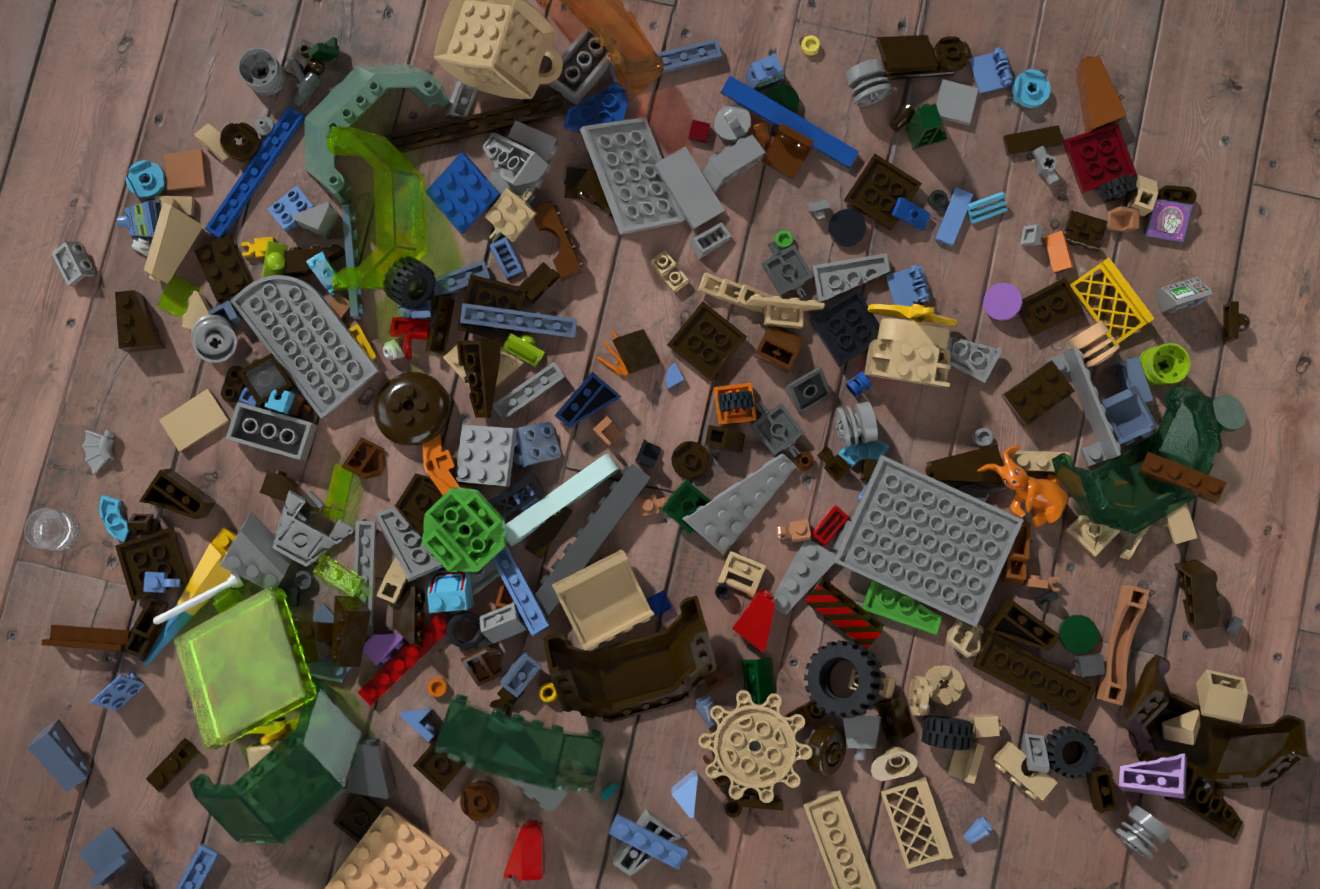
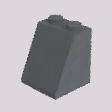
(372, 770)

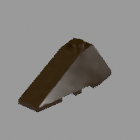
(481, 367)

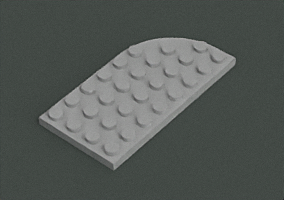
(306, 340)

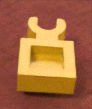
(257, 248)

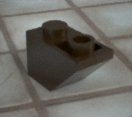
(724, 439)

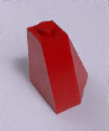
(528, 854)

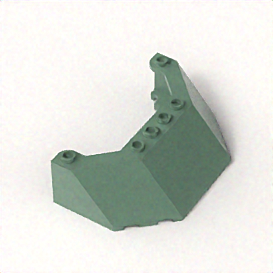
(348, 103)

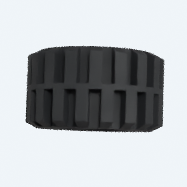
(409, 282)
(947, 732)
(1085, 758)

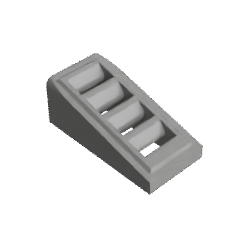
(700, 247)

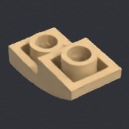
(210, 139)
(669, 271)

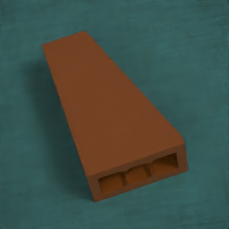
(1097, 95)

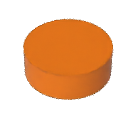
(437, 687)

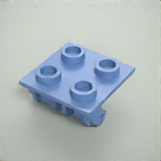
(992, 71)
(288, 205)
(909, 286)
(118, 692)

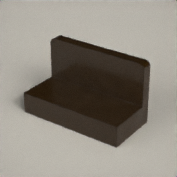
(539, 282)
(895, 718)

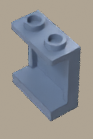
(1129, 415)

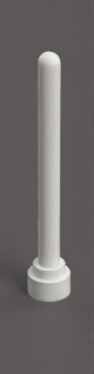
(233, 581)

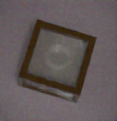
(263, 378)

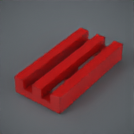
(837, 528)

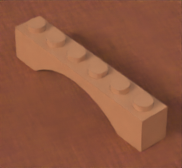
(1129, 610)

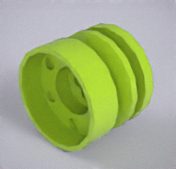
(1172, 360)

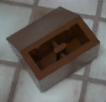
(779, 348)

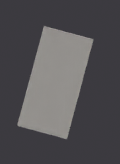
(689, 188)

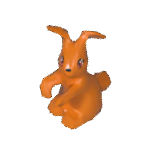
(1041, 495)

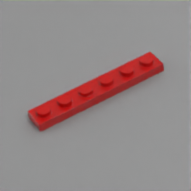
(404, 660)

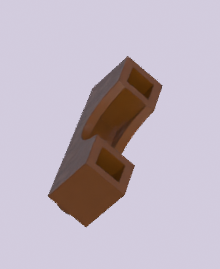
(565, 262)
(1196, 482)

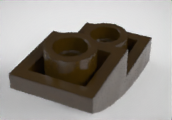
(809, 712)

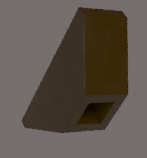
(409, 616)

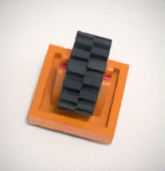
(734, 404)

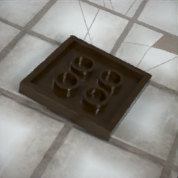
(879, 189)
(491, 294)
(707, 341)
(151, 554)

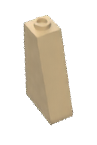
(170, 243)

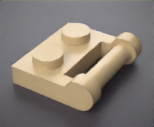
(742, 567)

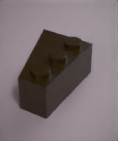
(590, 189)
(135, 323)
(349, 631)

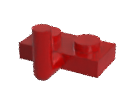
(409, 330)

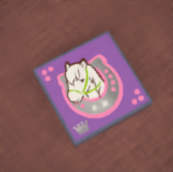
(1168, 220)

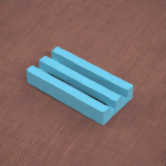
(1001, 207)

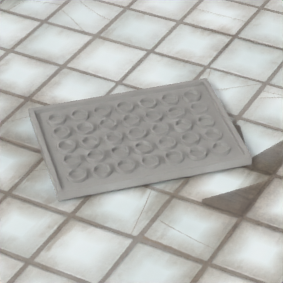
(928, 540)

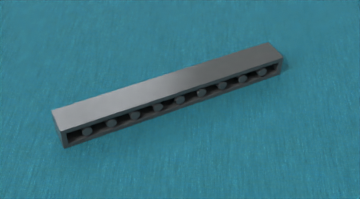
(593, 535)

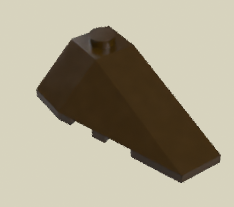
(1207, 804)

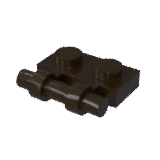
(1085, 225)

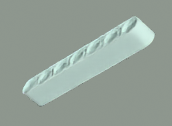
(562, 496)

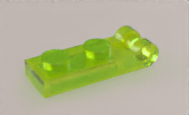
(338, 492)
(339, 575)

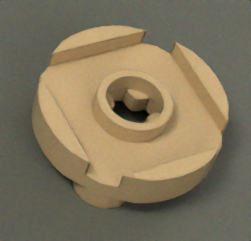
(954, 688)
(920, 693)

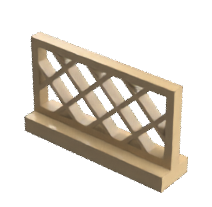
(933, 818)

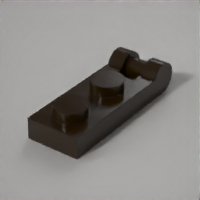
(172, 765)

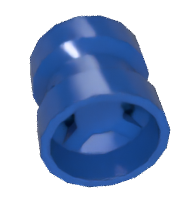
(858, 385)

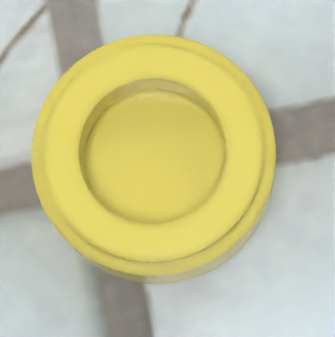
(810, 45)

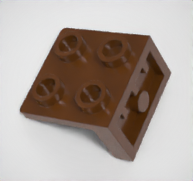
(788, 151)

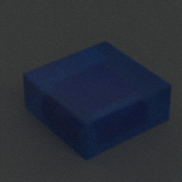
(659, 603)

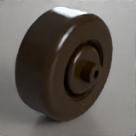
(828, 750)

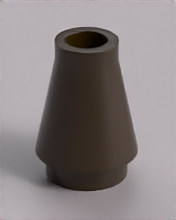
(902, 117)

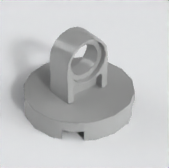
(732, 123)

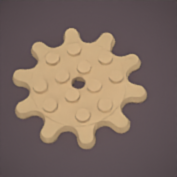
(755, 768)

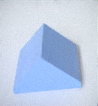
(685, 792)

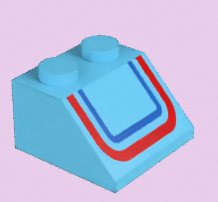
(450, 591)

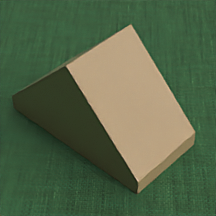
(1182, 728)

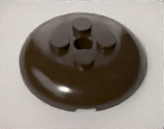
(421, 422)

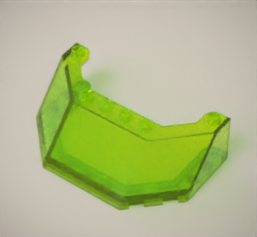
(398, 207)

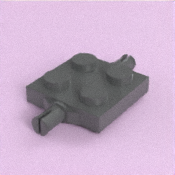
(787, 270)
(777, 429)

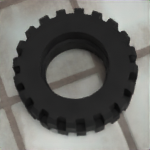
(819, 679)

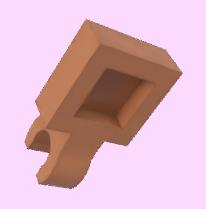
(650, 504)
(798, 530)
(1037, 582)

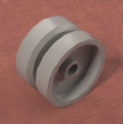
(215, 349)

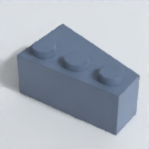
(60, 755)

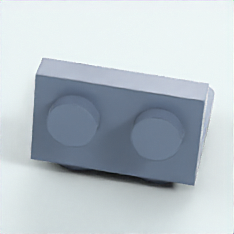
(535, 445)
(106, 856)

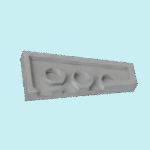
(841, 276)
(972, 358)
(406, 545)
(805, 570)

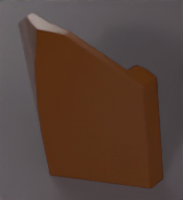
(366, 459)
(483, 664)

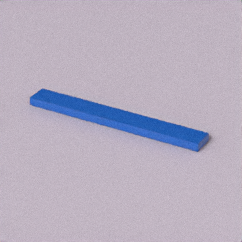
(778, 114)
(255, 172)

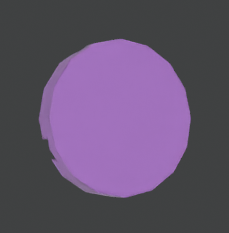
(1002, 301)

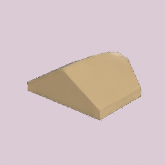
(965, 638)

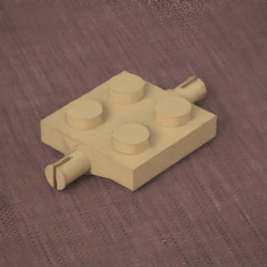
(511, 214)

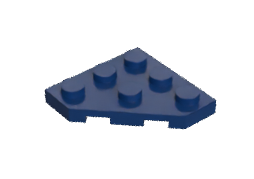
(599, 108)

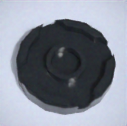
(847, 227)

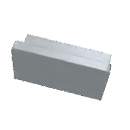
(501, 623)

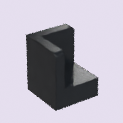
(648, 454)

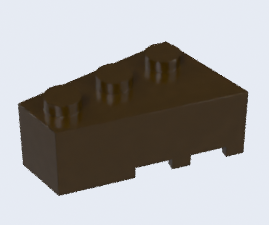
(177, 494)
(1200, 594)
(1021, 625)

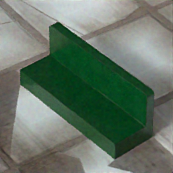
(758, 679)

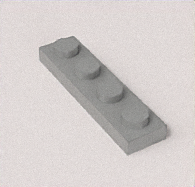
(528, 391)

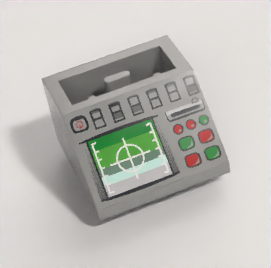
(1182, 295)

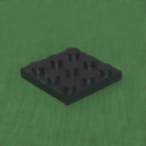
(846, 327)

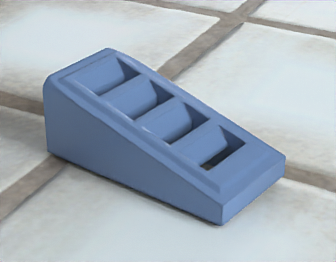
(500, 260)

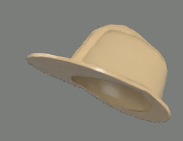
(894, 764)

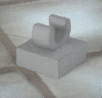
(818, 208)
(1031, 235)

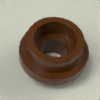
(804, 467)

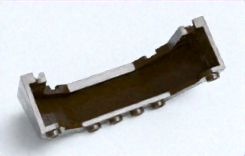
(636, 673)
(1224, 750)

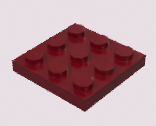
(1098, 157)

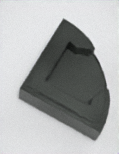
(1049, 596)

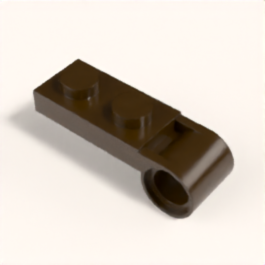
(752, 801)

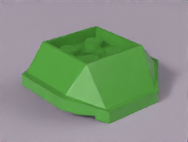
(448, 539)

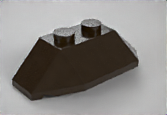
(315, 639)

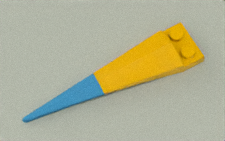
(206, 576)

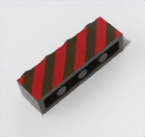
(844, 613)

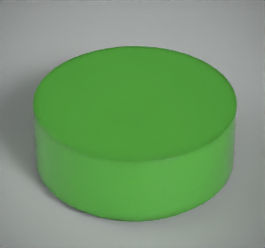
(783, 239)

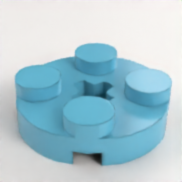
(1024, 96)
(155, 185)

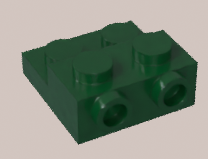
(684, 502)

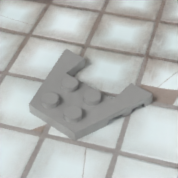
(300, 539)

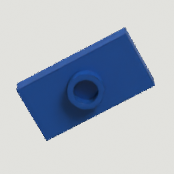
(911, 214)

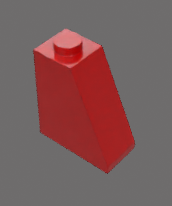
(756, 619)

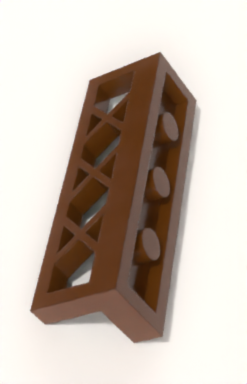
(87, 637)

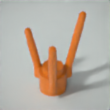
(621, 367)

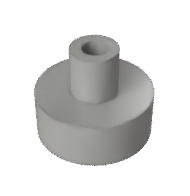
(264, 126)

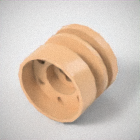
(1094, 344)

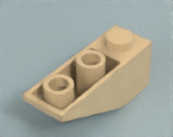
(393, 583)

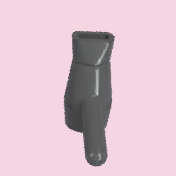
(308, 84)

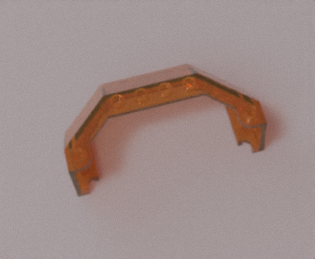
(629, 49)

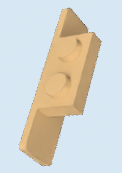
(784, 312)

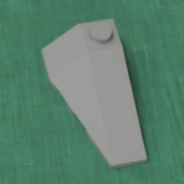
(514, 161)

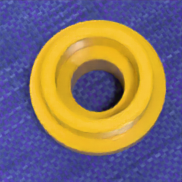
(542, 694)

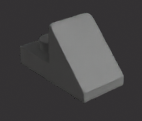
(1036, 753)

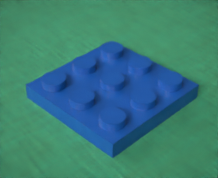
(462, 192)

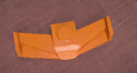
(439, 464)

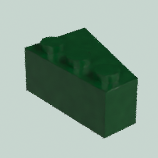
(926, 127)

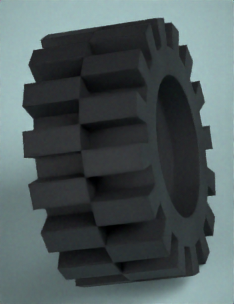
(1117, 188)

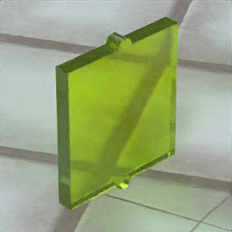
(176, 296)

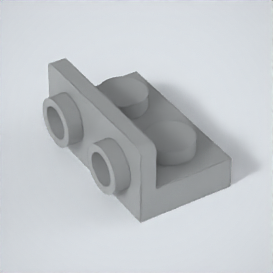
(73, 262)

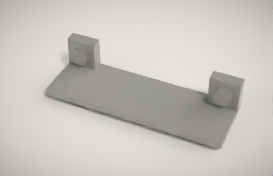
(1106, 445)

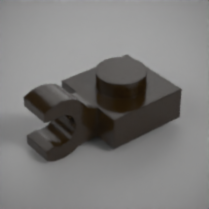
(835, 465)

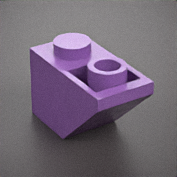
(381, 646)

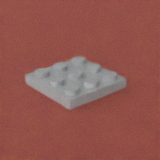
(485, 455)

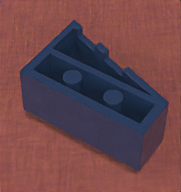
(586, 400)

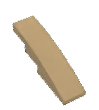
(730, 291)

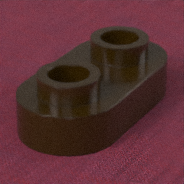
(1176, 192)
(233, 384)

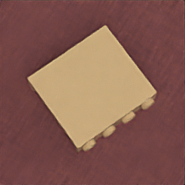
(603, 600)

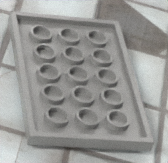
(624, 164)

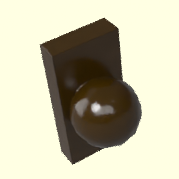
(1233, 321)

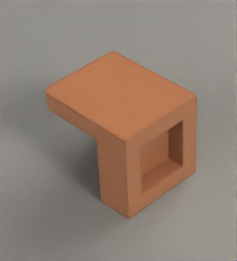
(1123, 219)
(607, 431)

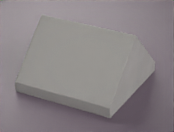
(318, 219)

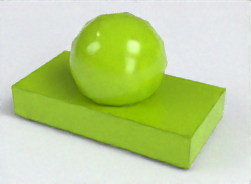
(274, 259)
(524, 348)

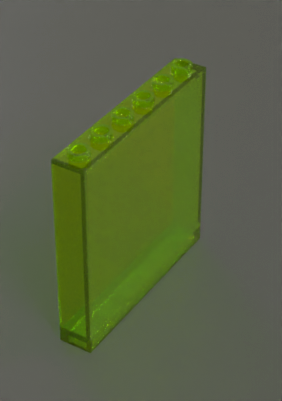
(244, 668)

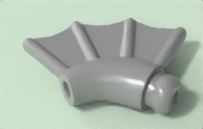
(98, 449)

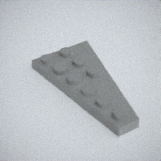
(734, 508)

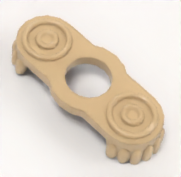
(1127, 554)

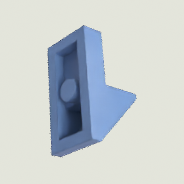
(415, 720)

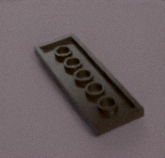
(1034, 676)

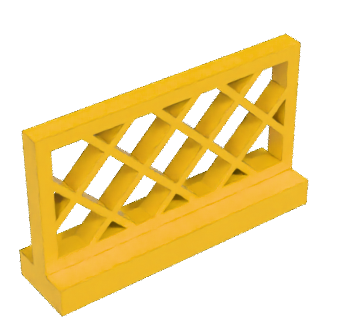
(1122, 289)

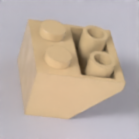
(1222, 696)

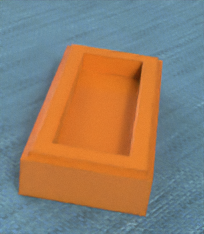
(1058, 251)

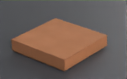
(185, 170)

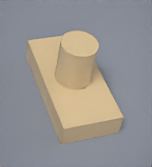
(182, 203)

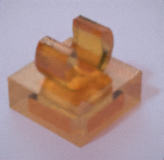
(760, 132)

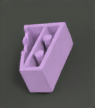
(1156, 777)

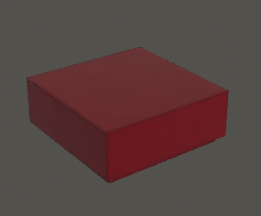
(699, 131)

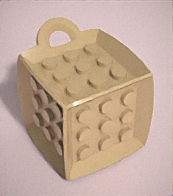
(497, 46)

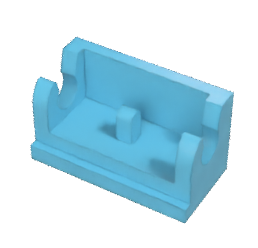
(323, 270)
(283, 405)

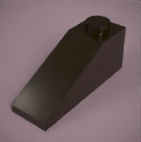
(278, 486)

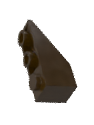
(296, 258)

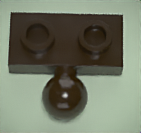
(305, 62)

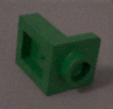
(325, 51)

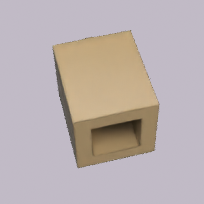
(986, 725)

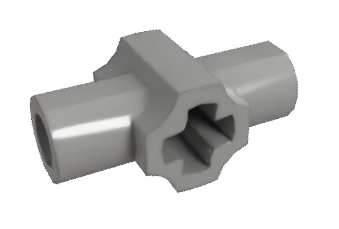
(1043, 159)

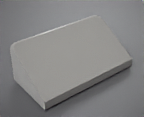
(461, 101)

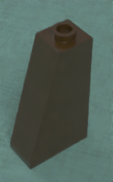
(964, 467)

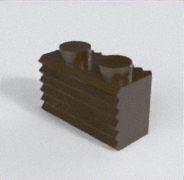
(1102, 790)

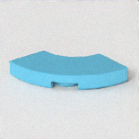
(863, 451)
(113, 518)

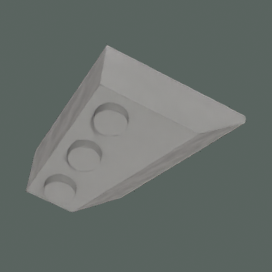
(253, 555)

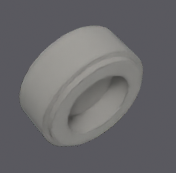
(983, 437)

